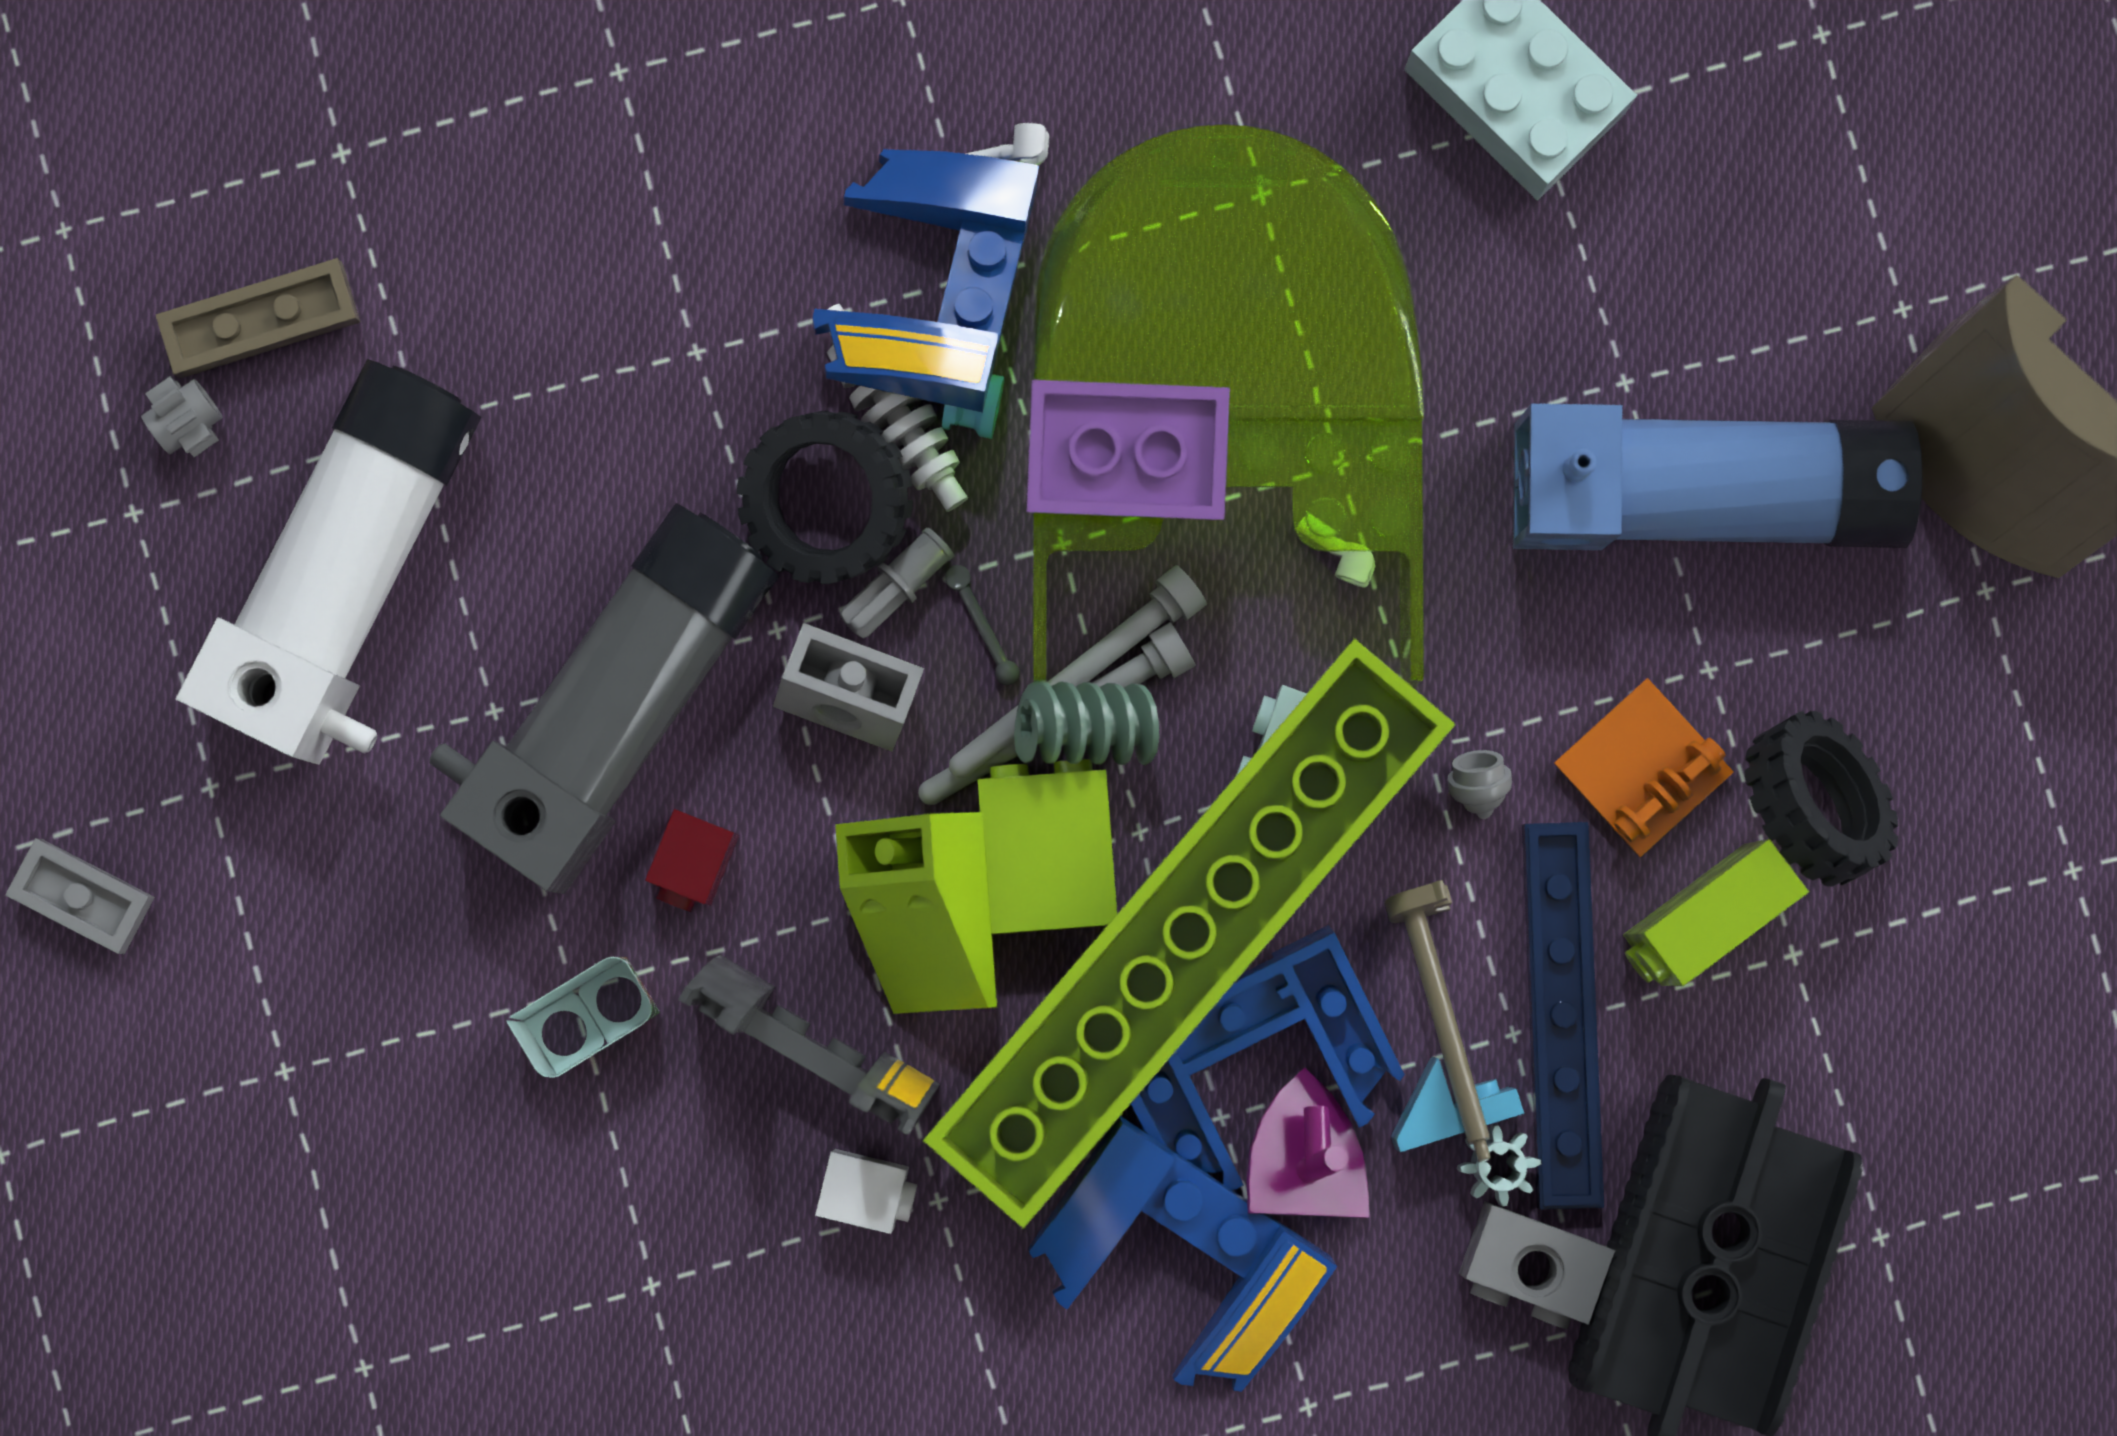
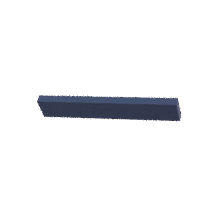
(1562, 1015)

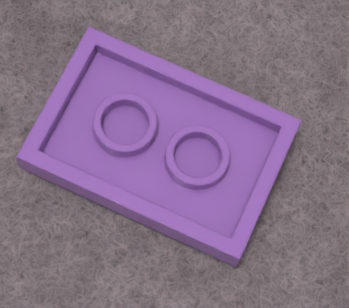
(1128, 450)

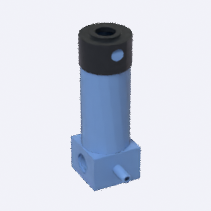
(1607, 478)

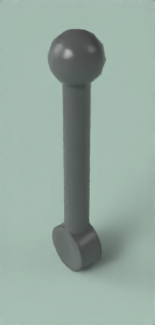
(958, 579)

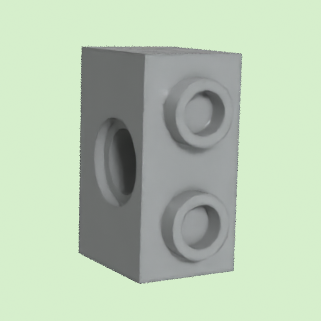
(848, 687)
(1574, 1272)

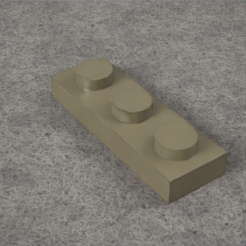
(257, 318)

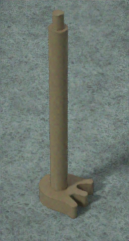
(1412, 909)

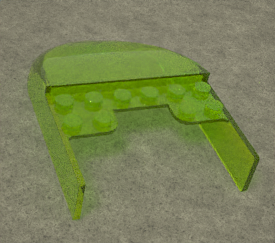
(1259, 275)

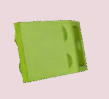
(922, 908)

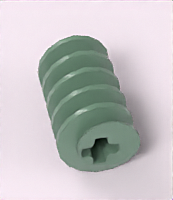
(1089, 718)

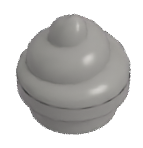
(1479, 781)

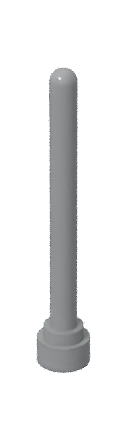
(1172, 599)
(1160, 656)

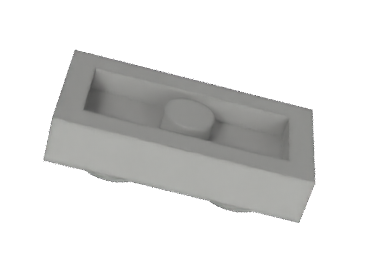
(79, 896)

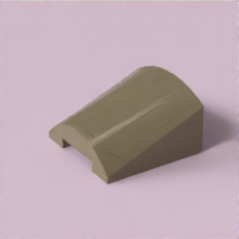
(2012, 434)

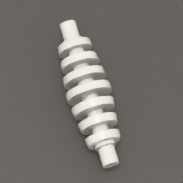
(908, 429)

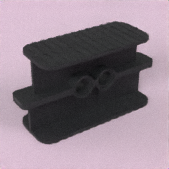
(1743, 1354)

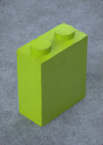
(1048, 848)
(1713, 914)

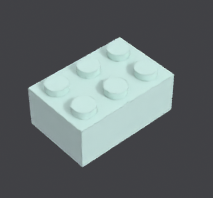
(1520, 86)

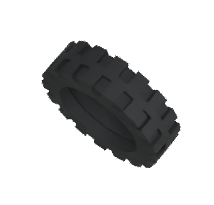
(765, 517)
(1794, 817)

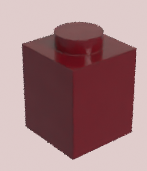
(690, 861)

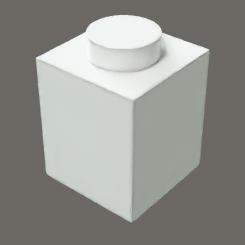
(865, 1192)

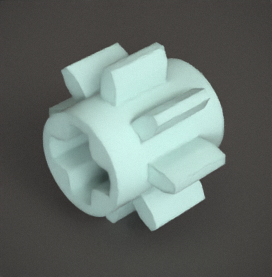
(1515, 1161)

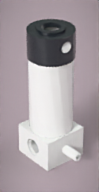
(333, 568)

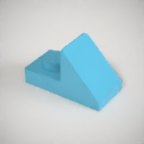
(1433, 1115)

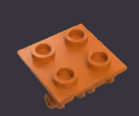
(1644, 767)

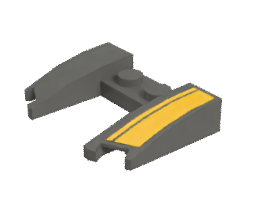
(737, 1003)

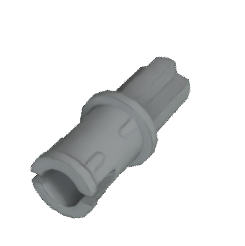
(896, 583)

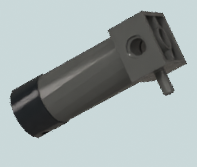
(609, 701)

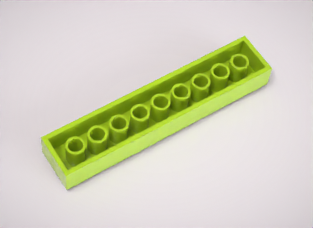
(1189, 933)

